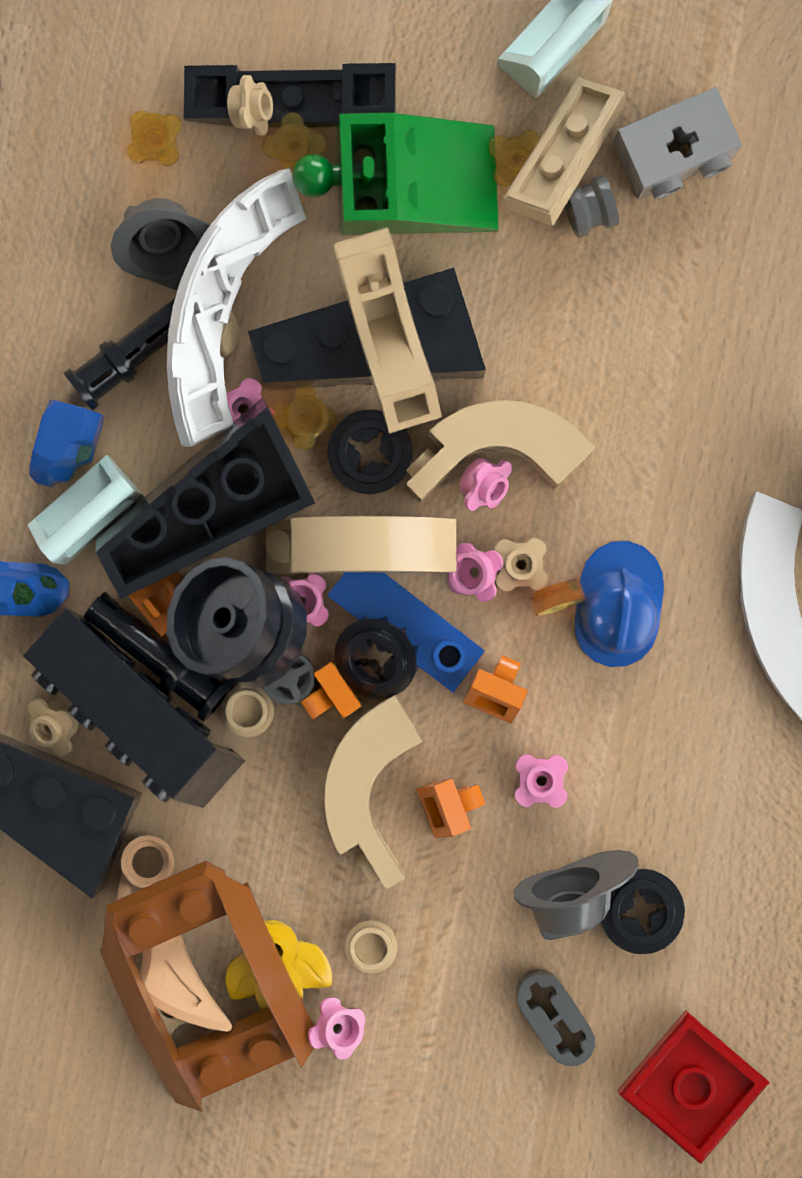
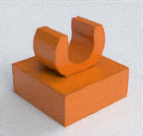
(155, 600)
(333, 692)
(496, 692)
(448, 806)

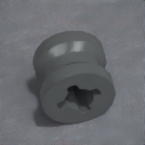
(592, 207)
(286, 689)

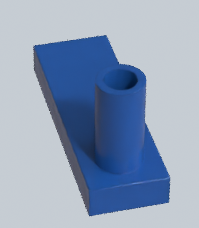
(441, 647)

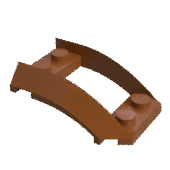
(221, 1056)

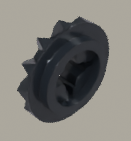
(345, 459)
(367, 675)
(663, 923)

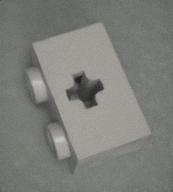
(697, 122)

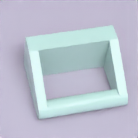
(552, 42)
(84, 511)

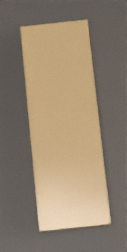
(565, 151)

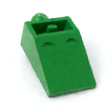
(422, 175)

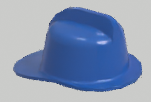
(621, 604)

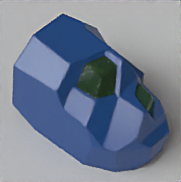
(64, 442)
(31, 589)

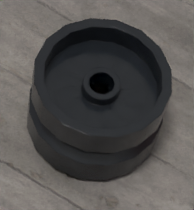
(236, 623)

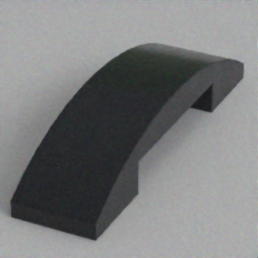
(312, 94)

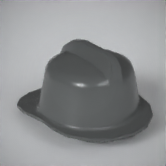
(157, 241)
(577, 894)

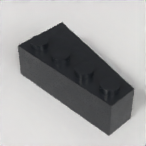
(326, 350)
(210, 502)
(130, 712)
(63, 813)

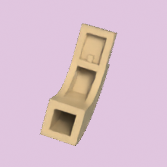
(387, 330)
(515, 427)
(361, 545)
(359, 758)

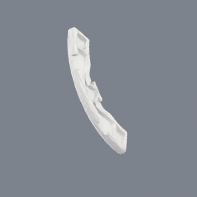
(207, 298)
(770, 593)

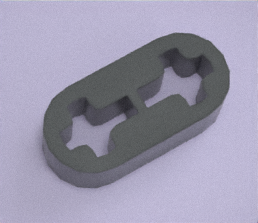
(545, 1025)

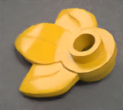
(303, 960)

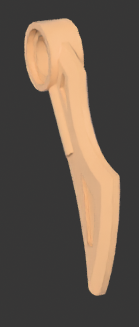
(168, 967)

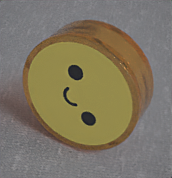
(557, 597)

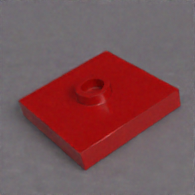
(693, 1086)

